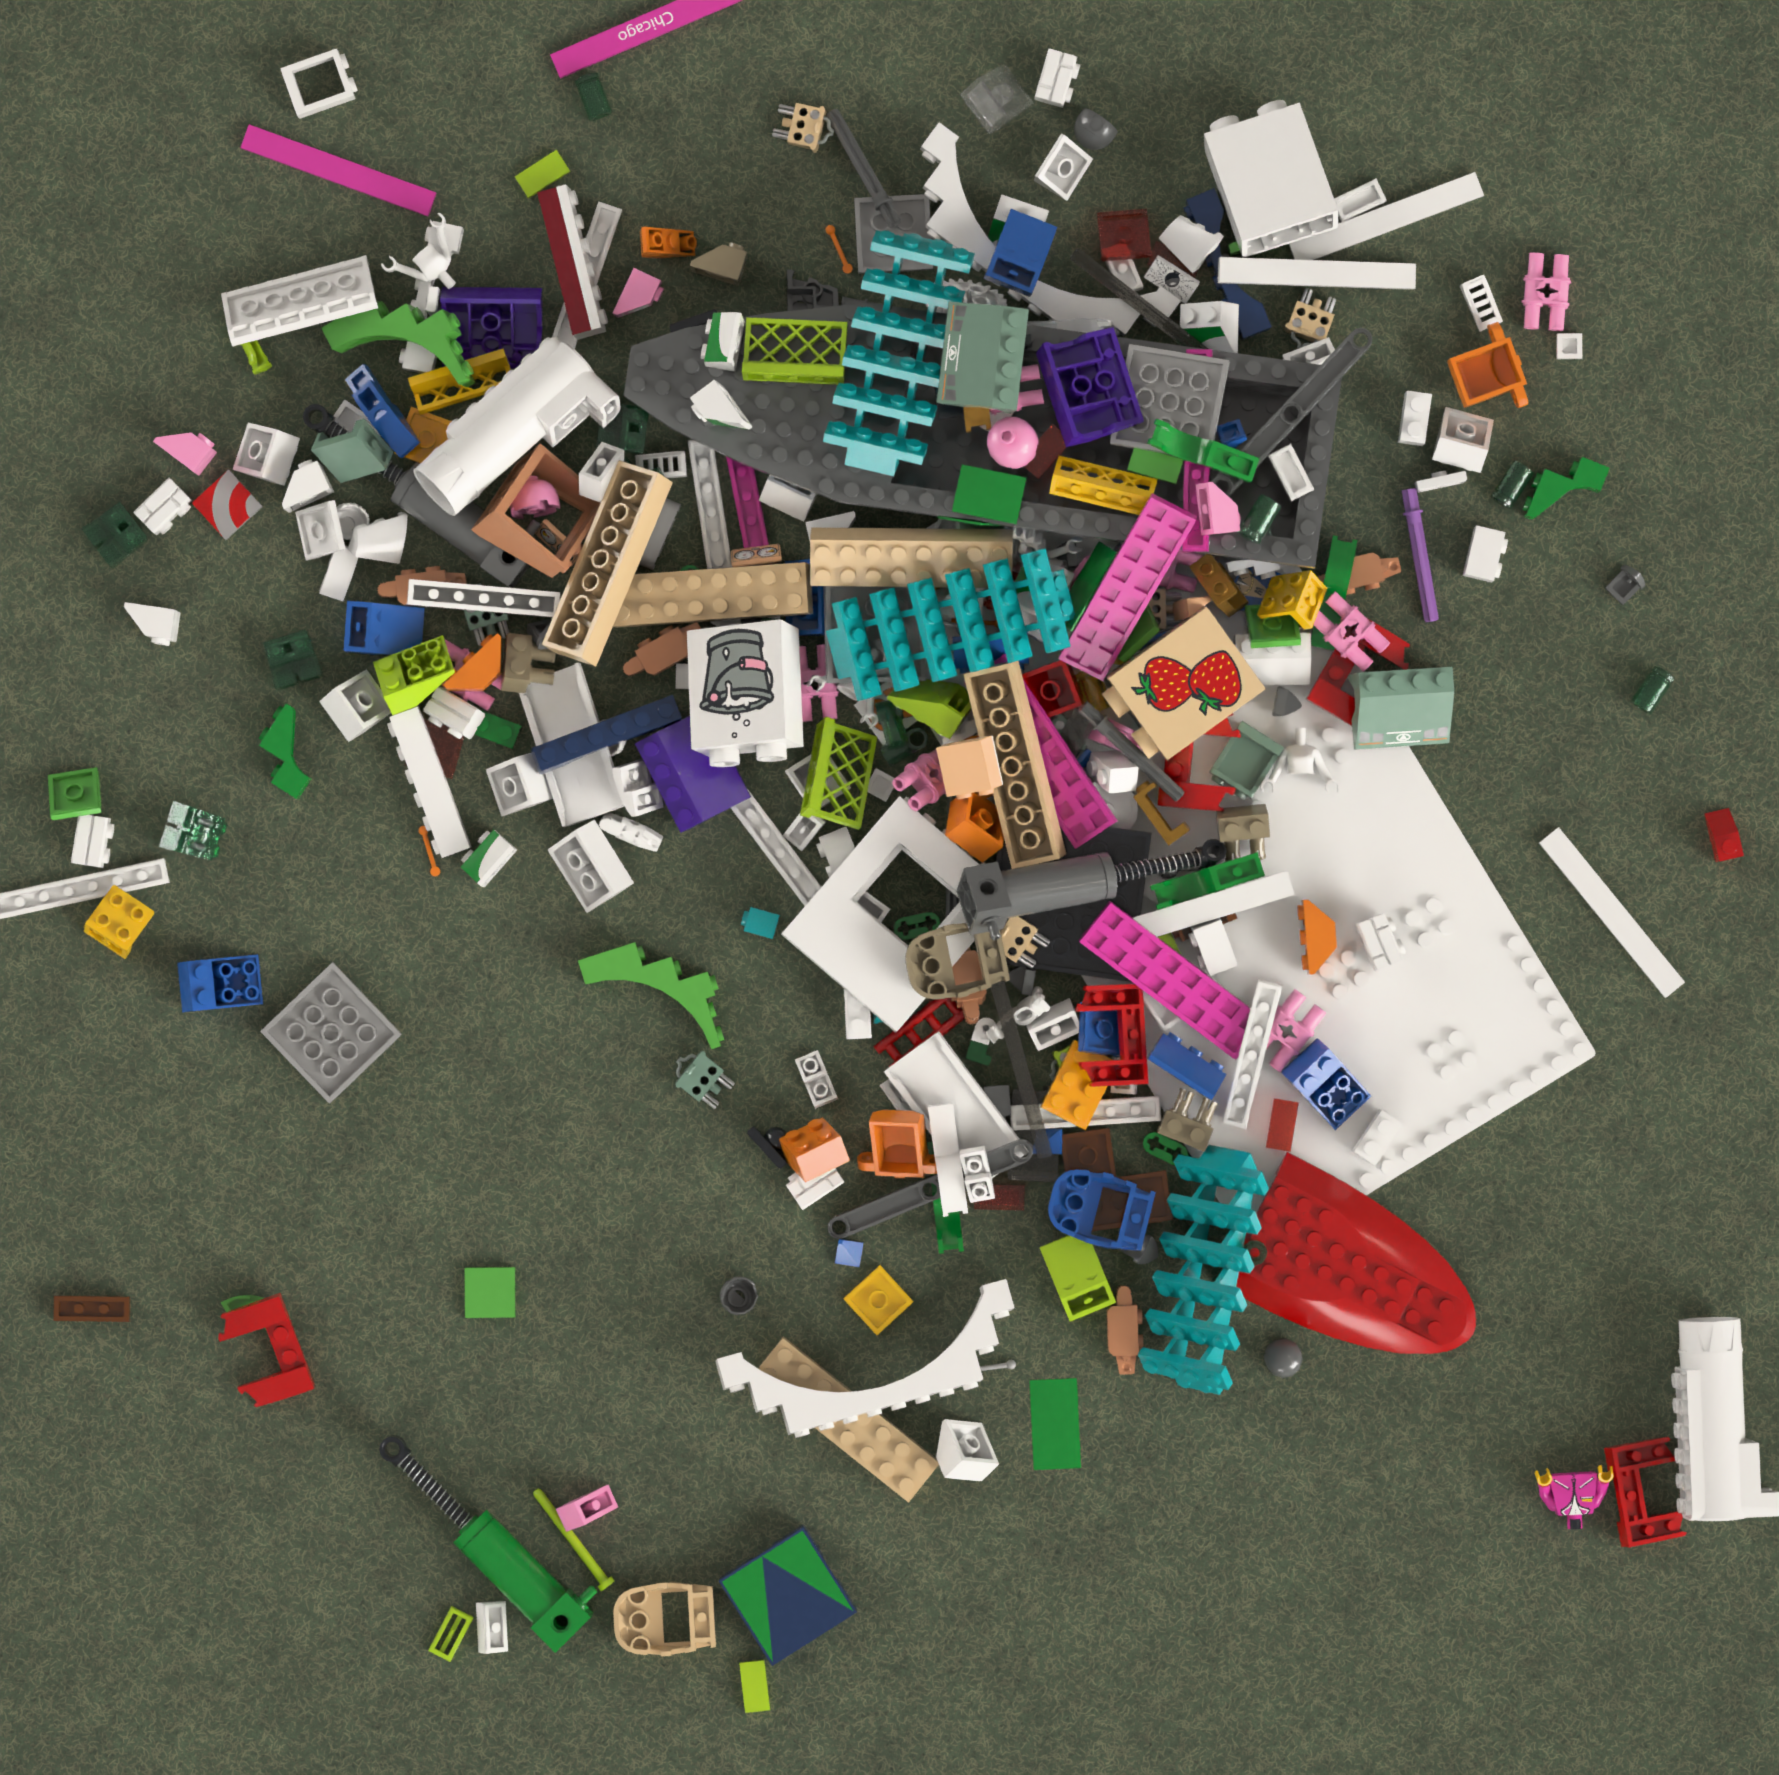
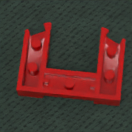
(1327, 689)
(1195, 795)
(1129, 1004)
(273, 1316)
(1634, 1525)

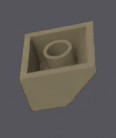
(722, 263)

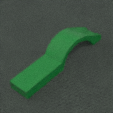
(1203, 452)
(1336, 579)
(1208, 880)
(948, 1227)

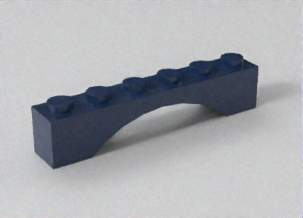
(1208, 212)
(605, 734)

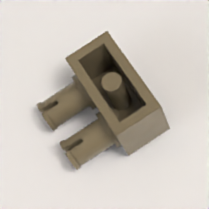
(516, 667)
(1242, 824)
(1178, 1126)

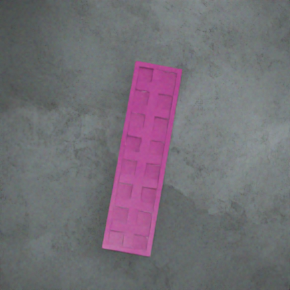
(1127, 586)
(1076, 800)
(1168, 978)

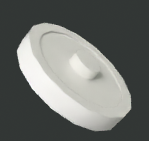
(1121, 805)

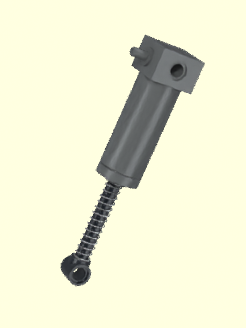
(420, 505)
(994, 895)

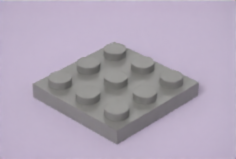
(914, 215)

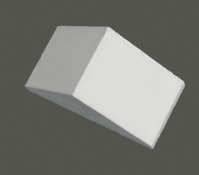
(803, 830)

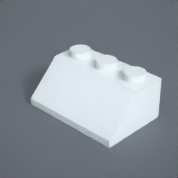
(1278, 664)
(590, 866)

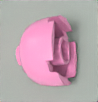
(1012, 442)
(535, 498)

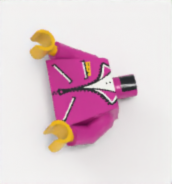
(1573, 1493)

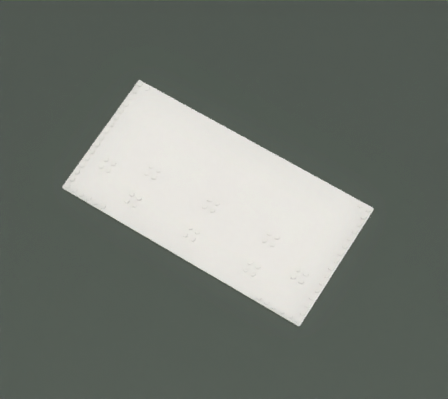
(1432, 1038)

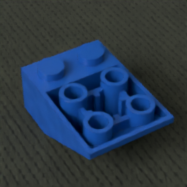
(1020, 253)
(382, 628)
(220, 983)
(1326, 1083)

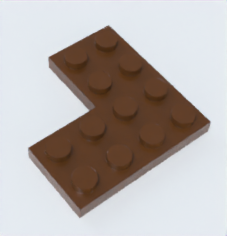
(1094, 1152)

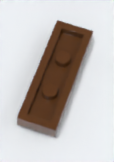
(92, 1308)

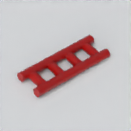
(907, 1028)

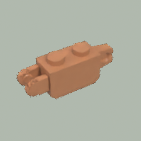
(1369, 571)
(400, 587)
(660, 653)
(968, 970)
(1123, 1330)

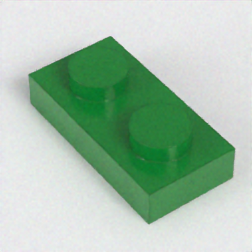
(498, 730)

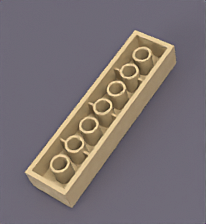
(903, 555)
(607, 563)
(717, 595)
(1025, 797)
(869, 1440)

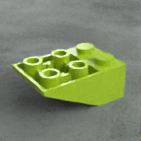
(413, 673)
(936, 704)
(1077, 1276)

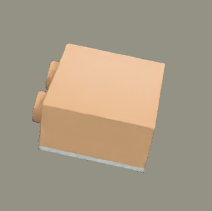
(969, 767)

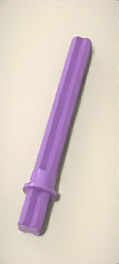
(1420, 554)

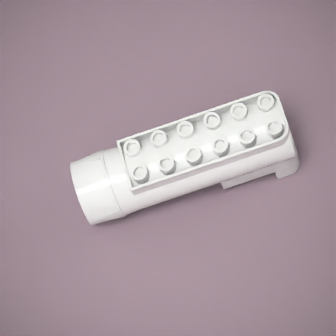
(535, 401)
(1715, 1459)

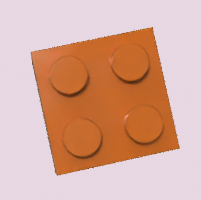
(975, 826)
(813, 1149)

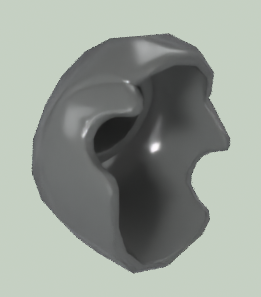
(734, 1302)
(1283, 1358)

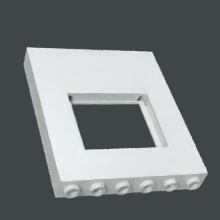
(855, 944)

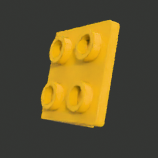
(1294, 595)
(118, 921)

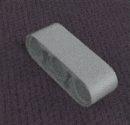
(657, 539)

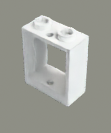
(295, 94)

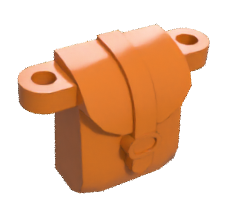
(1489, 371)
(898, 1145)

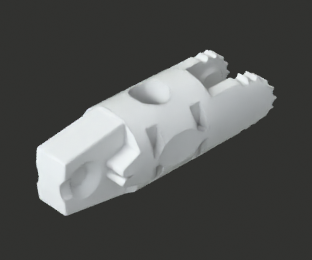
(631, 831)

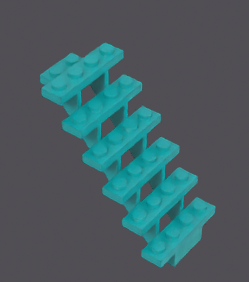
(873, 449)
(852, 650)
(1231, 1171)

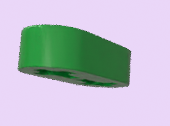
(915, 919)
(1167, 1142)

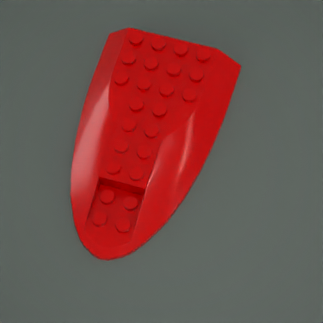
(1352, 1268)

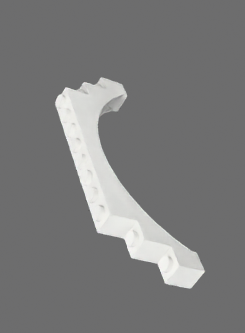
(958, 226)
(811, 1408)

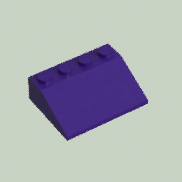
(686, 779)

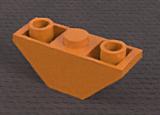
(666, 242)
(478, 669)
(1317, 936)

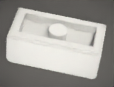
(491, 1627)

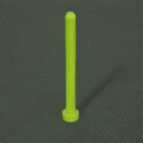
(574, 1541)

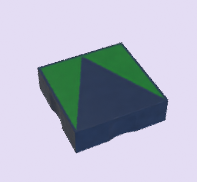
(787, 1595)

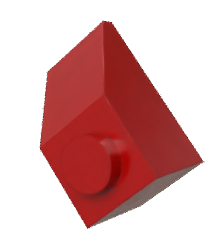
(1723, 835)

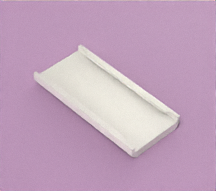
(299, 300)
(585, 785)
(937, 1076)

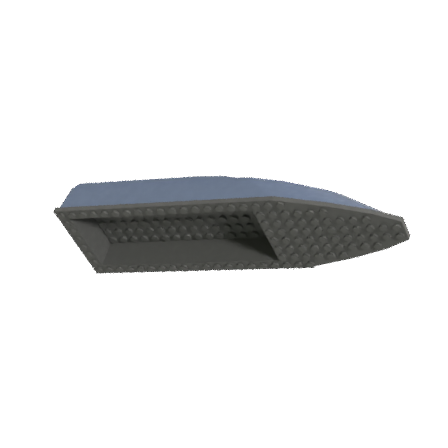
(793, 418)

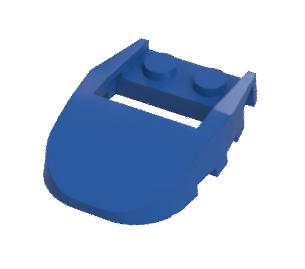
(1076, 1202)

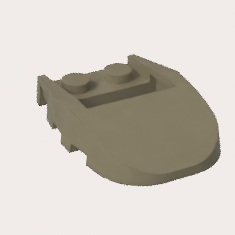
(931, 967)

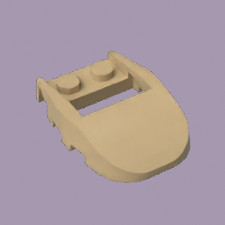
(640, 1619)

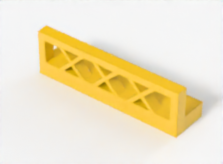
(442, 379)
(1102, 489)

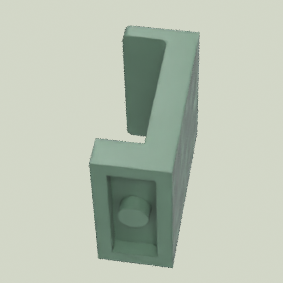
(353, 453)
(1245, 761)

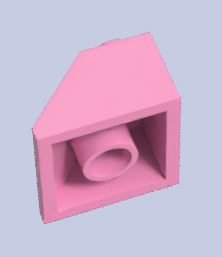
(189, 449)

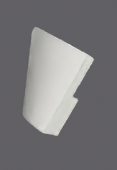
(1190, 242)
(380, 540)

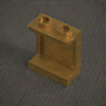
(1219, 585)
(1155, 816)

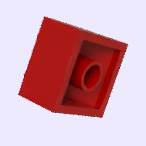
(1054, 687)

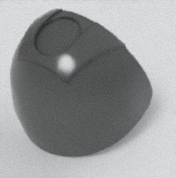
(1093, 130)

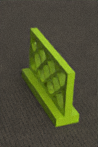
(788, 371)
(820, 764)

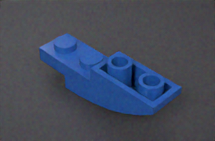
(381, 412)

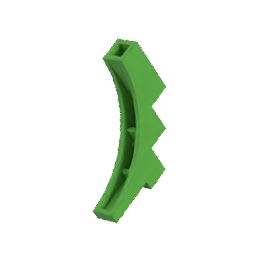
(408, 325)
(627, 964)

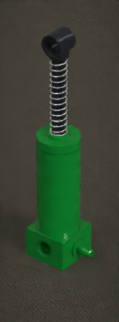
(504, 1560)

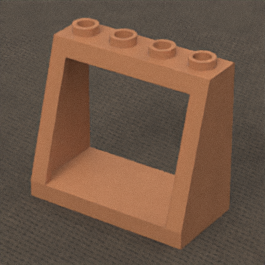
(509, 536)

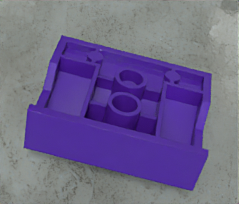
(496, 320)
(1089, 386)

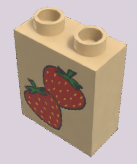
(1182, 685)

